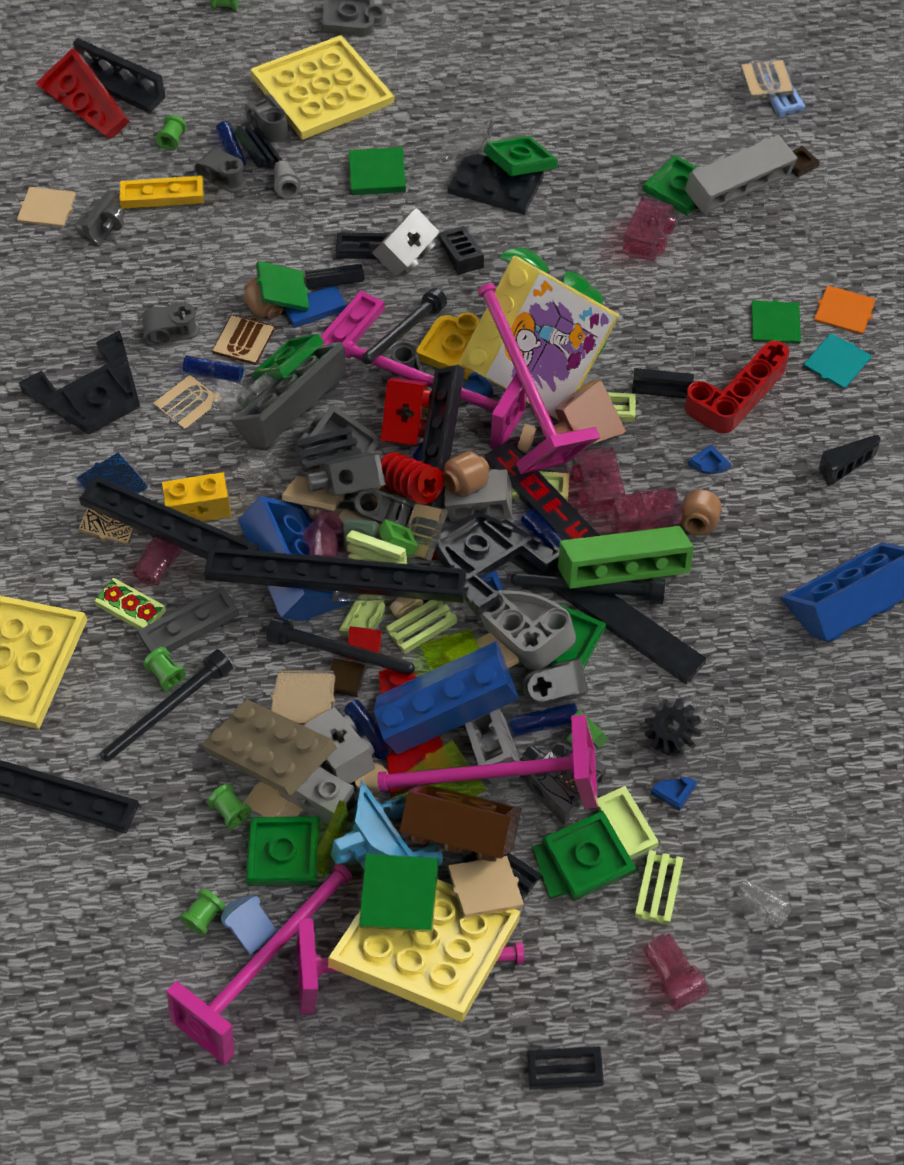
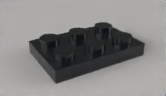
(486, 182)

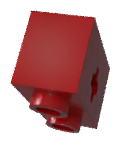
(395, 425)

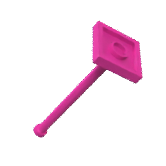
(505, 412)
(557, 448)
(580, 763)
(312, 966)
(204, 1021)

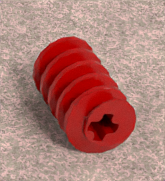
(411, 478)

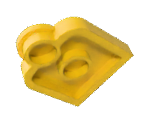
(447, 341)

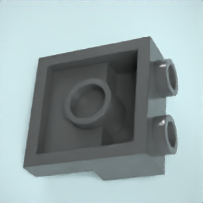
(337, 419)

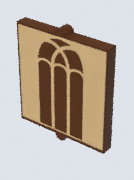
(243, 339)

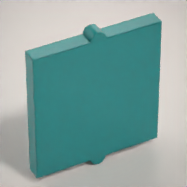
(837, 361)

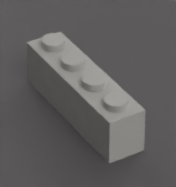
(740, 173)

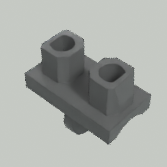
(103, 218)

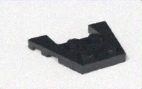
(95, 397)
(481, 547)

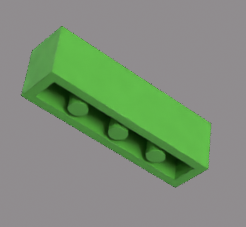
(625, 557)

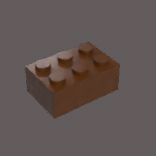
(460, 822)

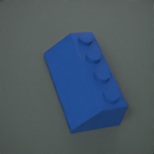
(279, 529)
(850, 592)
(445, 698)

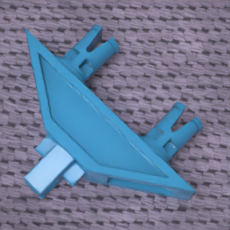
(375, 833)

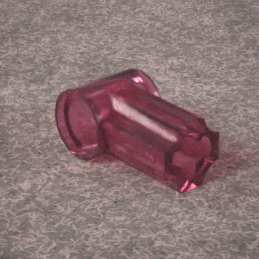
(322, 535)
(156, 561)
(677, 977)

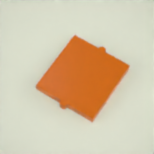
(845, 310)

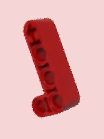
(727, 408)

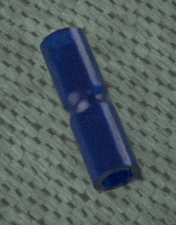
(229, 140)
(209, 368)
(541, 529)
(540, 720)
(366, 727)

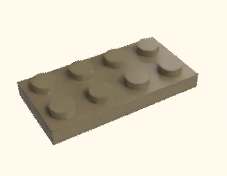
(269, 747)

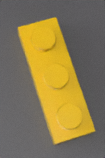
(161, 192)

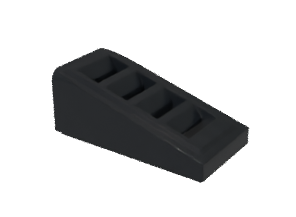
(464, 263)
(846, 458)

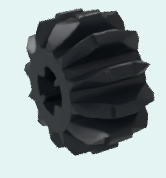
(683, 716)

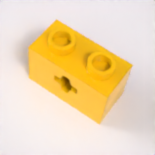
(199, 496)

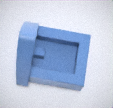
(248, 923)

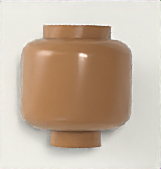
(253, 301)
(465, 474)
(700, 512)

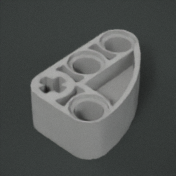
(530, 627)

